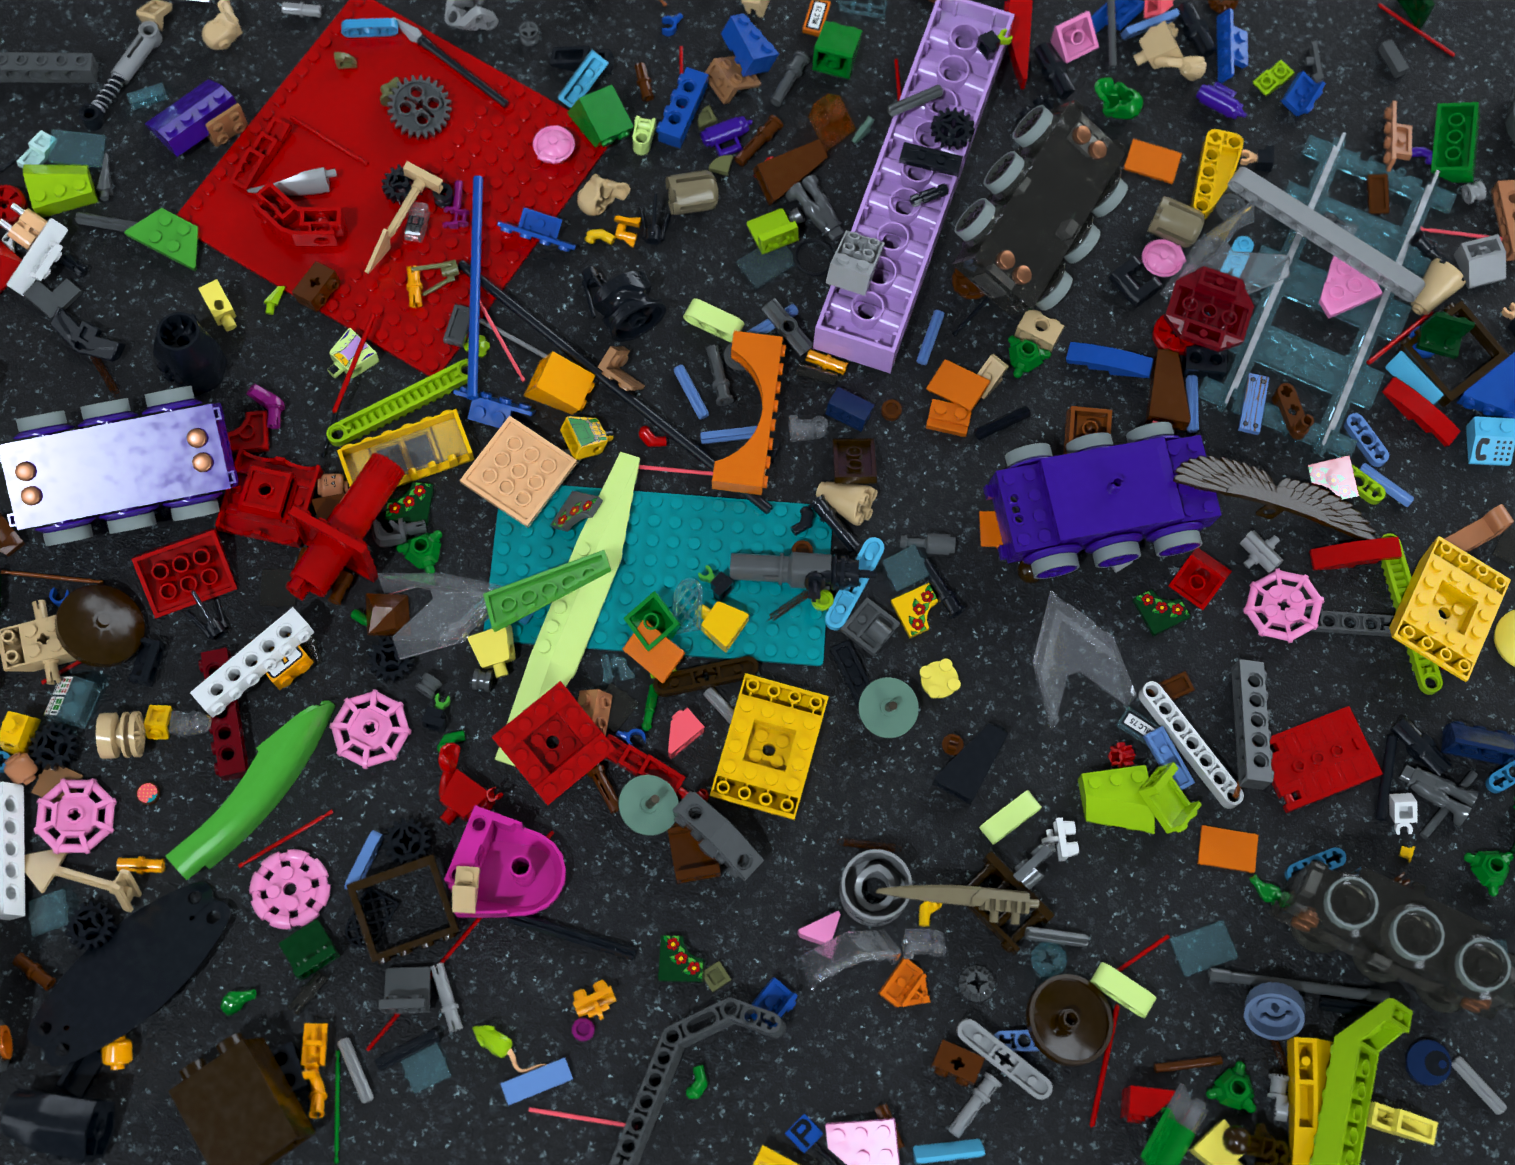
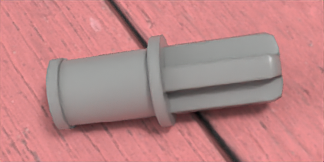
(301, 9)

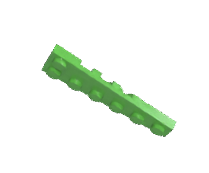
(530, 594)

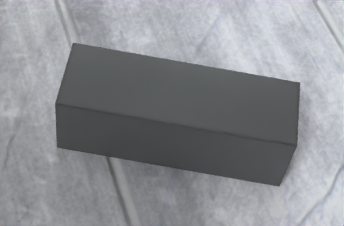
(1393, 58)

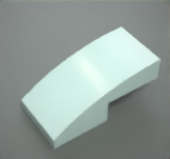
(38, 150)

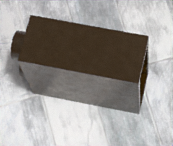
(241, 1105)

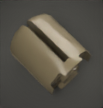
(692, 192)
(1177, 222)

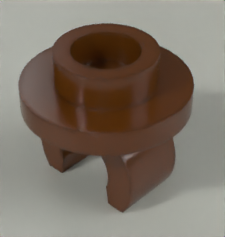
(952, 744)

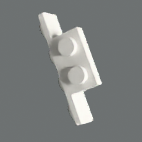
(39, 257)

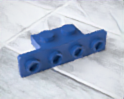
(1124, 12)
(1231, 46)
(539, 226)
(493, 410)

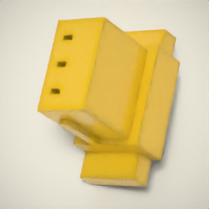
(1407, 853)

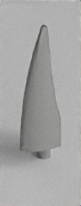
(304, 183)

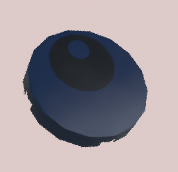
(1428, 1062)

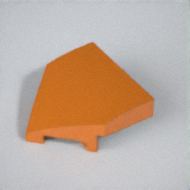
(905, 985)

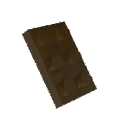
(854, 461)

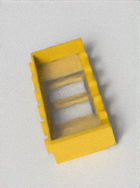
(417, 448)

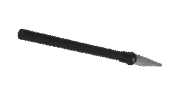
(415, 36)

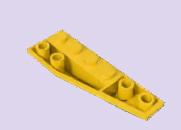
(1307, 1072)

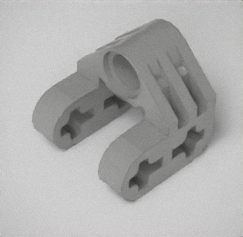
(471, 20)

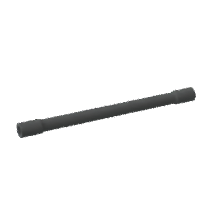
(1368, 995)

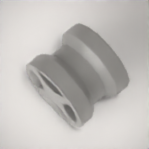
(1473, 192)

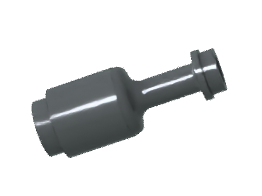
(934, 543)

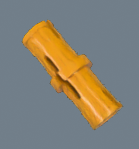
(414, 287)
(826, 362)
(141, 865)

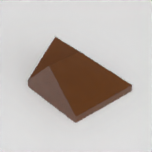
(386, 613)

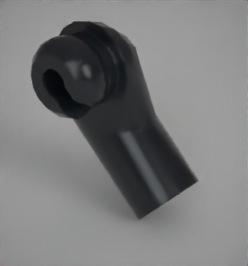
(806, 521)

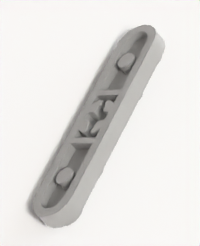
(1021, 1072)

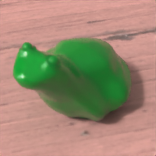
(1266, 891)
(235, 1000)

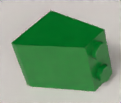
(836, 49)
(601, 117)

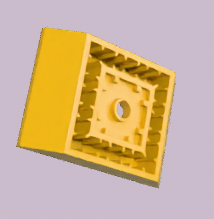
(1468, 596)
(776, 717)

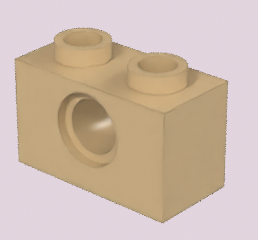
(1046, 339)

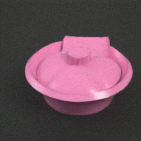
(553, 144)
(1163, 257)

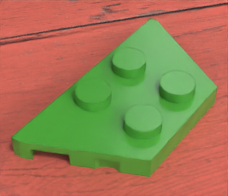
(168, 236)

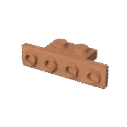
(1398, 138)

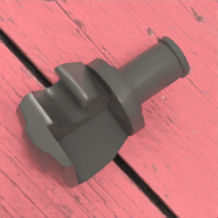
(399, 534)

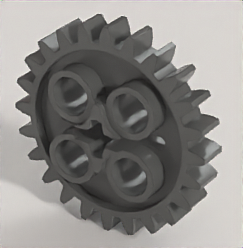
(430, 93)

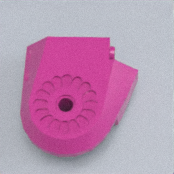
(501, 851)

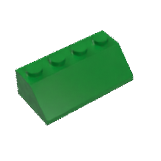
(1456, 141)

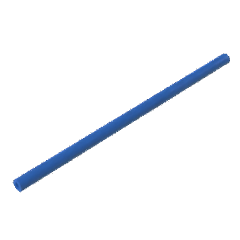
(475, 278)

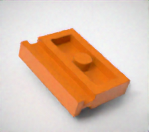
(948, 418)

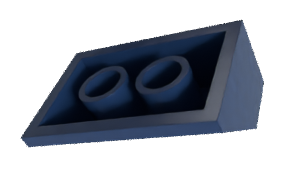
(1478, 743)

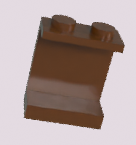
(688, 859)

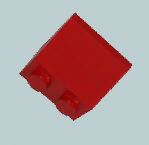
(1200, 578)
(1143, 1102)

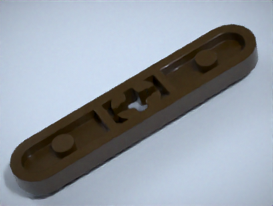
(726, 671)

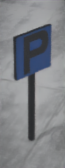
(805, 1134)

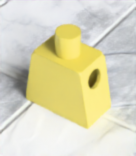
(218, 305)
(494, 649)
(1211, 1148)

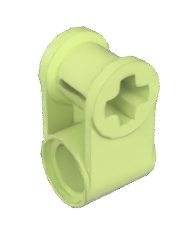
(643, 132)

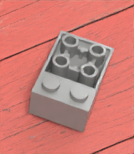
(854, 262)

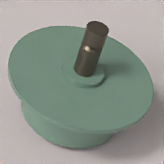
(888, 707)
(648, 805)

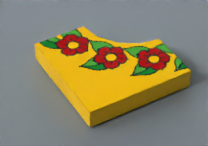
(913, 609)

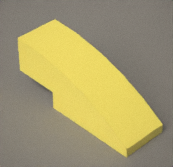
(1402, 1123)

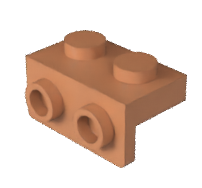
(597, 706)

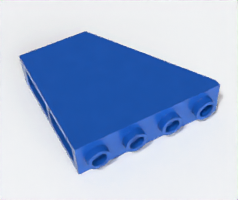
(1494, 392)

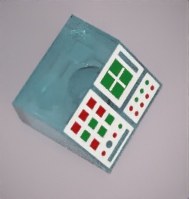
(73, 701)

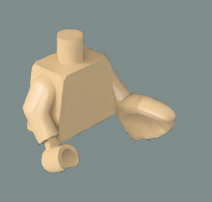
(1163, 51)

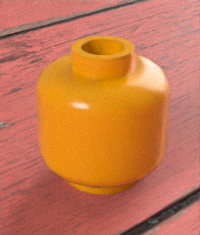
(117, 1053)

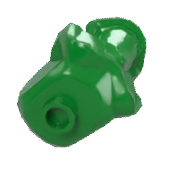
(1118, 99)

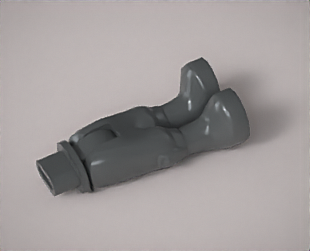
(820, 210)
(1437, 790)

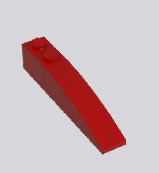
(1021, 37)

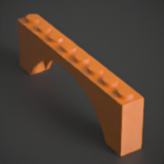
(746, 467)

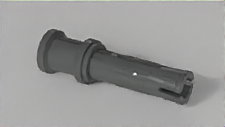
(793, 71)
(721, 383)

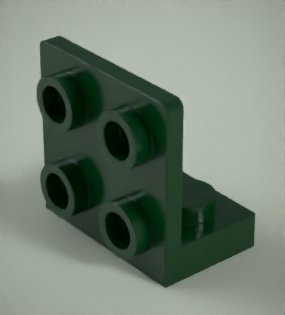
(1443, 334)
(309, 950)

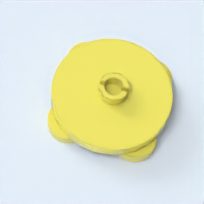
(939, 679)

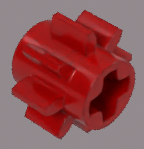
(1121, 755)

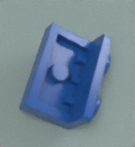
(1302, 94)
(774, 998)

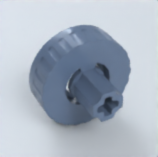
(1275, 1000)

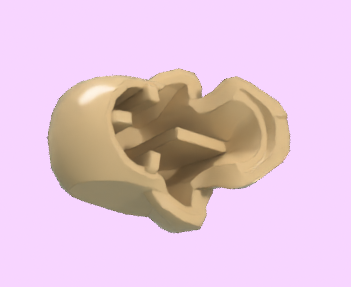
(223, 29)
(599, 194)

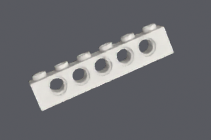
(255, 651)
(12, 851)

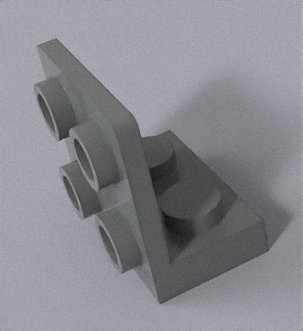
(406, 991)

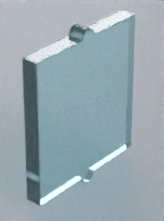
(905, 568)
(48, 912)
(425, 1068)

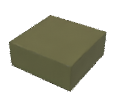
(716, 977)

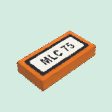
(816, 17)

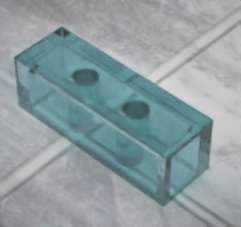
(147, 96)

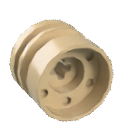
(120, 734)

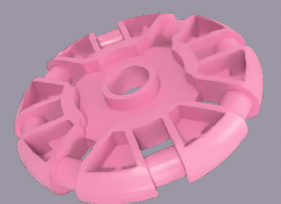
(276, 889)

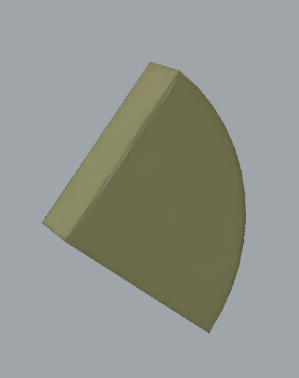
(344, 60)
(706, 118)
(721, 165)

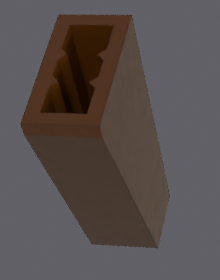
(784, 171)
(1167, 392)

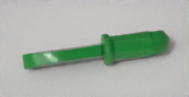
(650, 709)

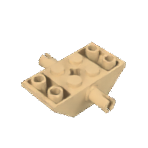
(25, 647)

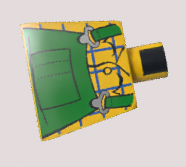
(585, 436)

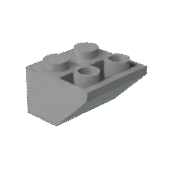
(1482, 261)

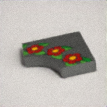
(576, 508)

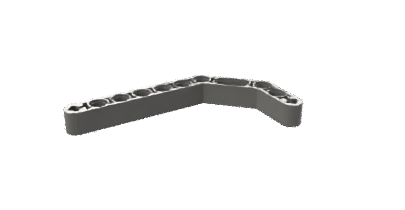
(668, 1070)

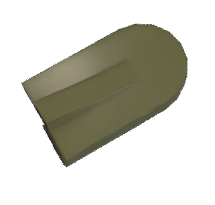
(386, 89)

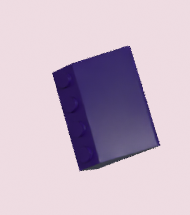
(185, 120)

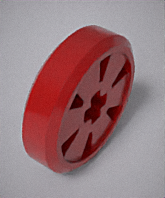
(8, 196)
(1165, 340)

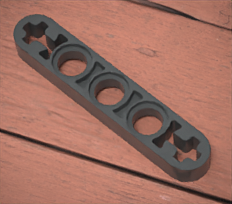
(1359, 621)

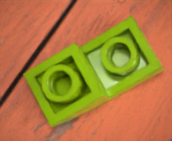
(1274, 78)

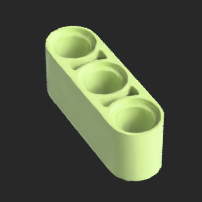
(713, 319)
(1010, 817)
(1123, 990)

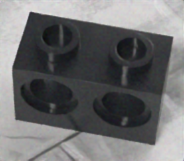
(1204, 366)
(292, 1066)

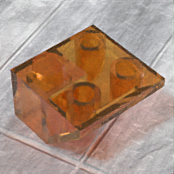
(831, 120)

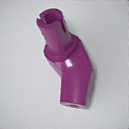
(268, 401)

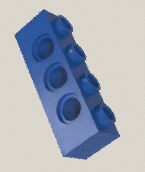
(675, 133)

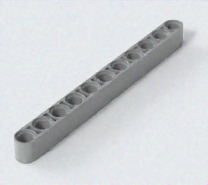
(1326, 234)

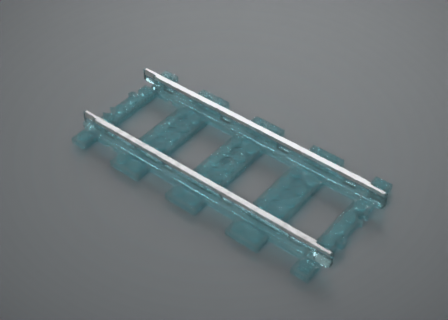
(1342, 376)

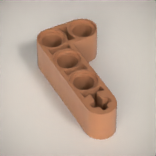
(1482, 530)

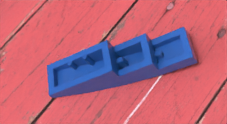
(1110, 359)

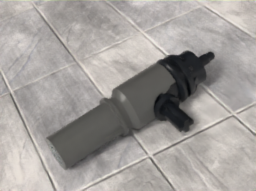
(799, 570)

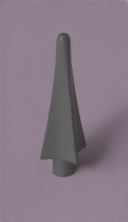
(104, 184)

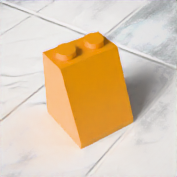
(560, 384)

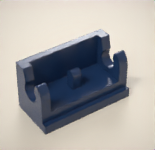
(849, 409)

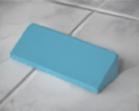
(583, 78)
(1410, 374)
(948, 1151)

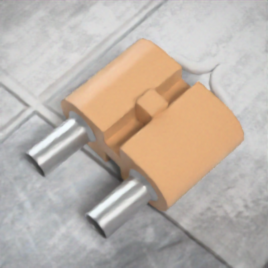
(26, 229)

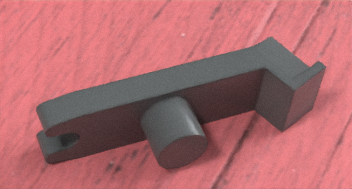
(1314, 61)

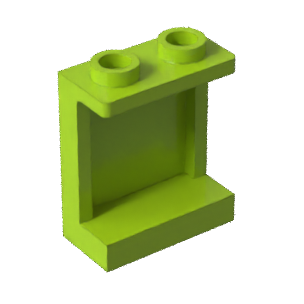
(1168, 800)

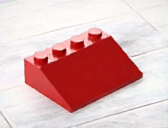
(183, 566)

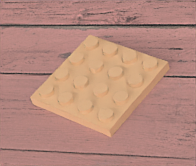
(518, 471)

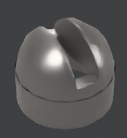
(797, 216)

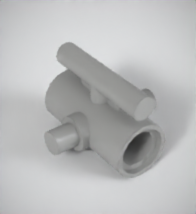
(1261, 551)

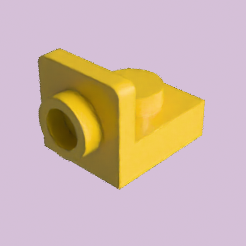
(157, 722)

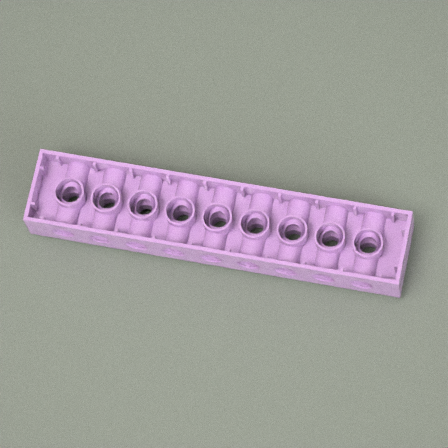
(910, 233)

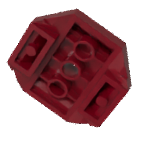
(1216, 294)

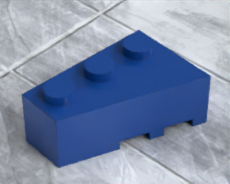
(749, 45)

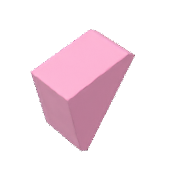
(821, 930)

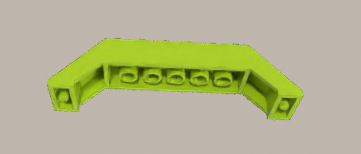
(1352, 1081)

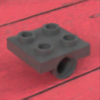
(870, 626)
(1028, 870)

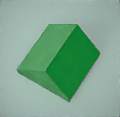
(657, 614)

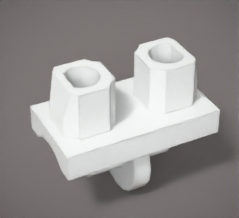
(1061, 829)

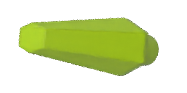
(273, 299)

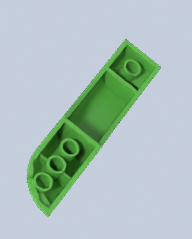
(257, 794)

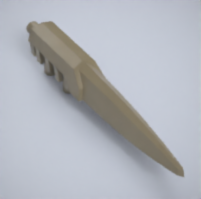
(986, 898)

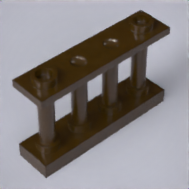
(1008, 882)

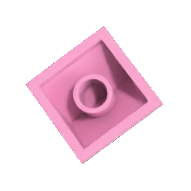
(1075, 37)

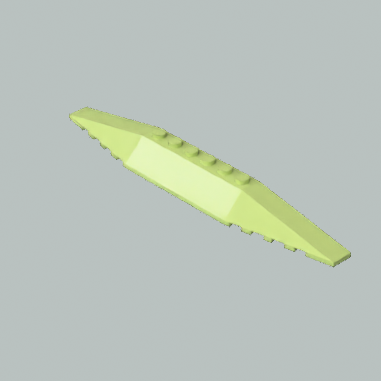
(575, 614)

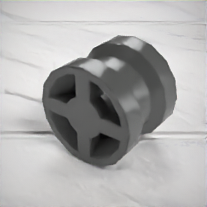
(529, 33)
(482, 680)
(428, 685)

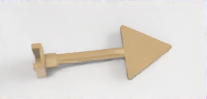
(421, 180)
(45, 865)

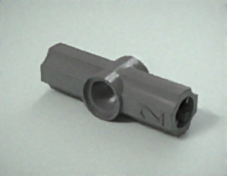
(796, 337)

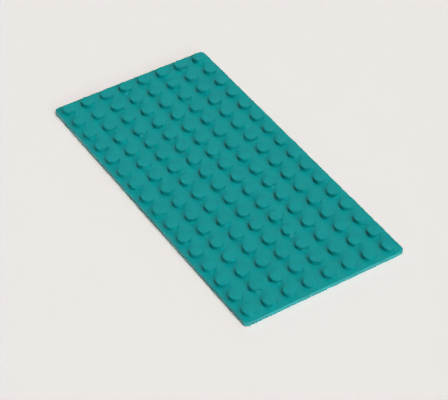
(673, 541)

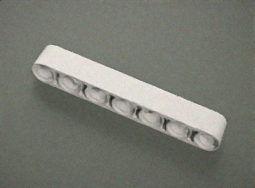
(1189, 734)

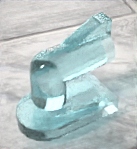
(620, 662)

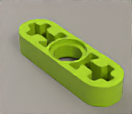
(1373, 486)

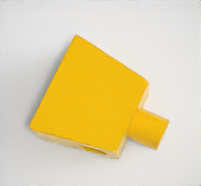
(723, 624)
(17, 731)

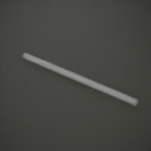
(514, 339)

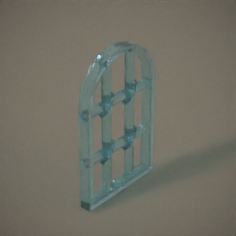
(869, 6)

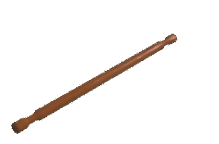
(52, 577)

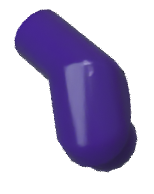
(1423, 152)

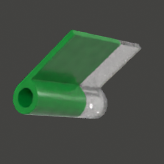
(1175, 1129)

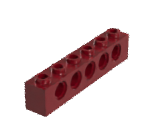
(238, 765)

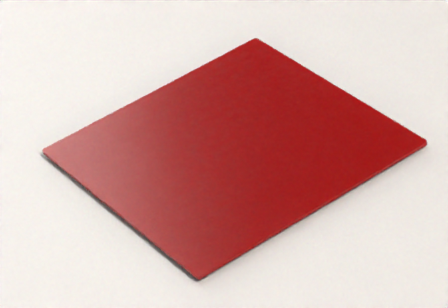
(347, 108)

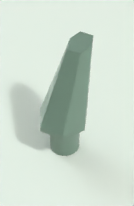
(863, 129)

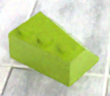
(58, 187)
(1114, 798)

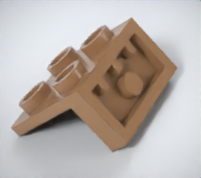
(727, 79)
(226, 125)
(610, 365)

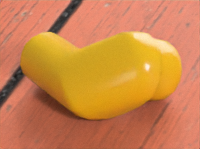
(601, 234)
(925, 911)

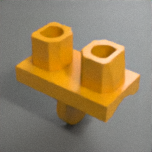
(594, 1003)
(314, 1043)

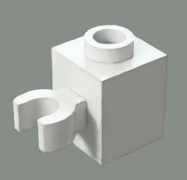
(1403, 811)

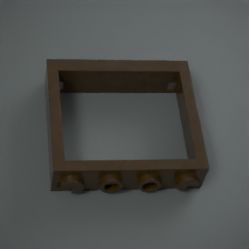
(1480, 333)
(425, 941)

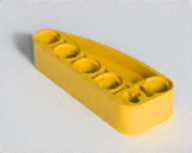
(1220, 169)

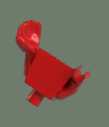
(458, 791)

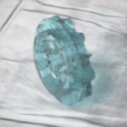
(1046, 969)

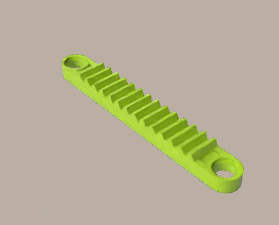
(399, 404)
(1398, 578)

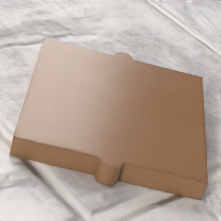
(51, 778)

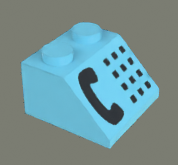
(1490, 441)

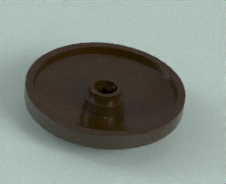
(99, 625)
(1069, 1020)

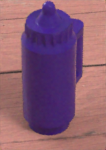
(1221, 100)
(724, 132)

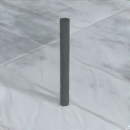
(1112, 33)
(1442, 812)

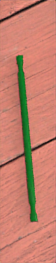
(337, 1106)

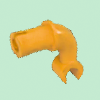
(317, 1092)

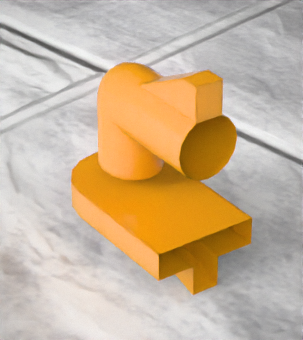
(629, 238)

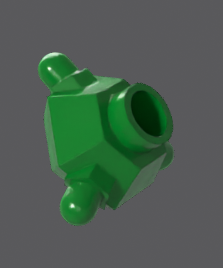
(1025, 355)
(422, 550)
(1490, 868)
(1234, 1089)

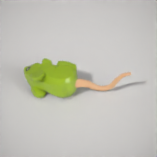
(498, 1045)

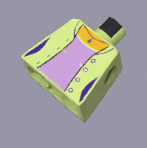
(343, 354)

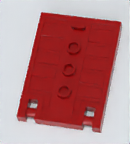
(1321, 759)

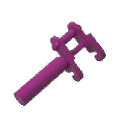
(456, 209)

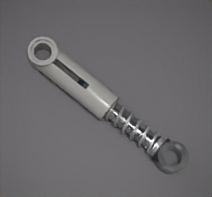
(121, 74)

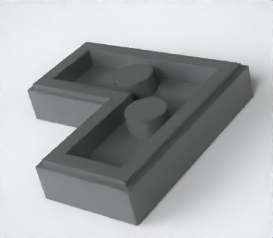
(49, 301)

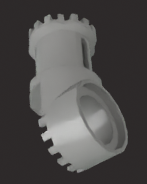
(1278, 1092)

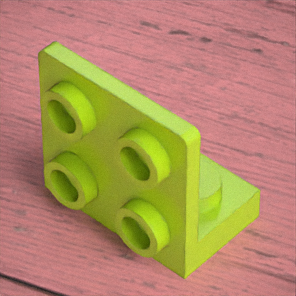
(773, 231)

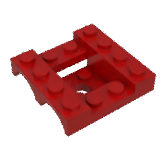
(258, 515)
(557, 768)

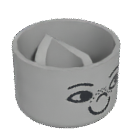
(868, 865)

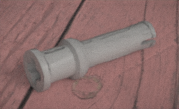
(980, 1096)

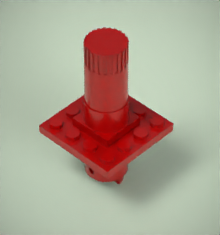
(340, 538)

